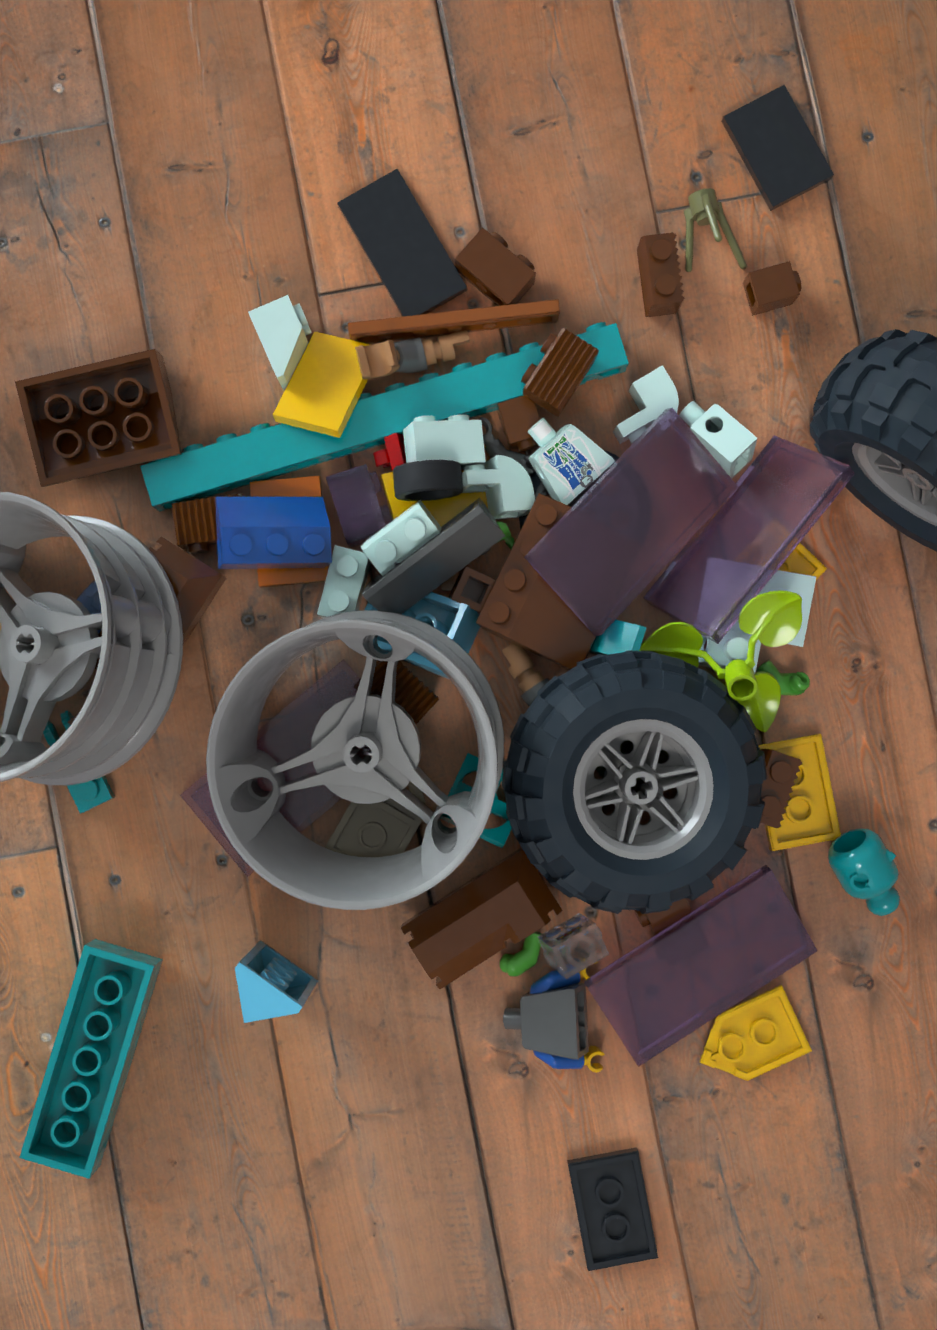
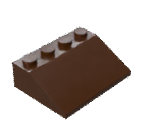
(99, 417)
(524, 605)

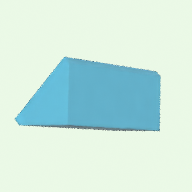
(271, 984)

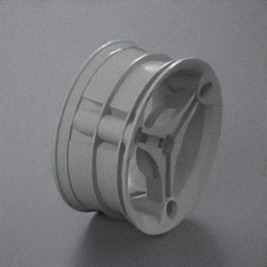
(54, 645)
(253, 816)

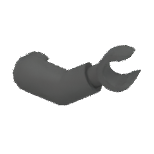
(495, 447)

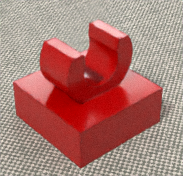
(394, 454)

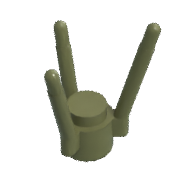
(707, 210)

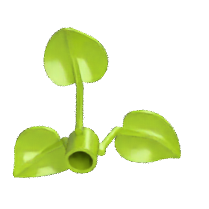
(772, 619)

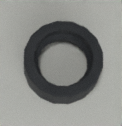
(427, 480)

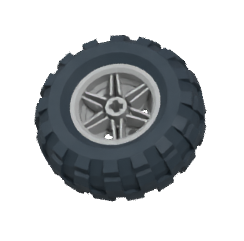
(883, 423)
(580, 726)

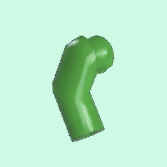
(790, 683)
(524, 959)

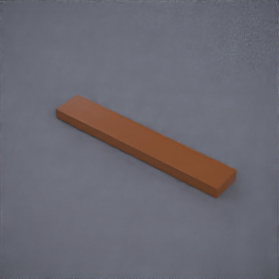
(454, 321)

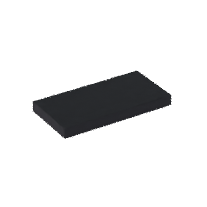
(402, 245)

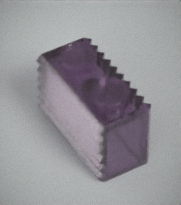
(358, 504)

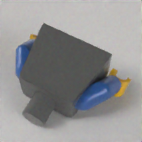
(555, 1022)

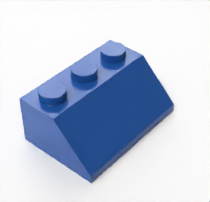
(272, 532)

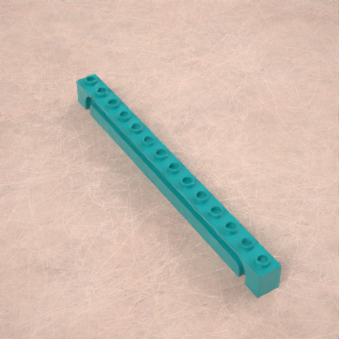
(285, 448)

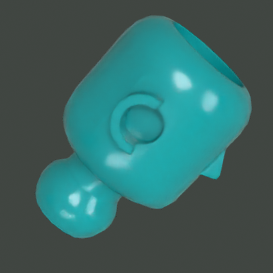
(866, 869)

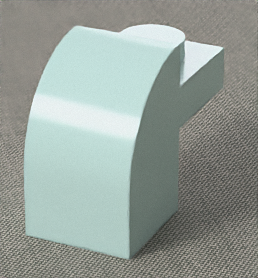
(653, 396)
(506, 486)

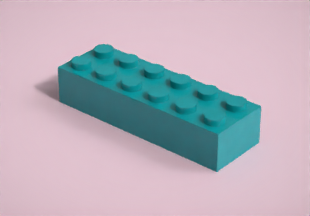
(91, 1058)

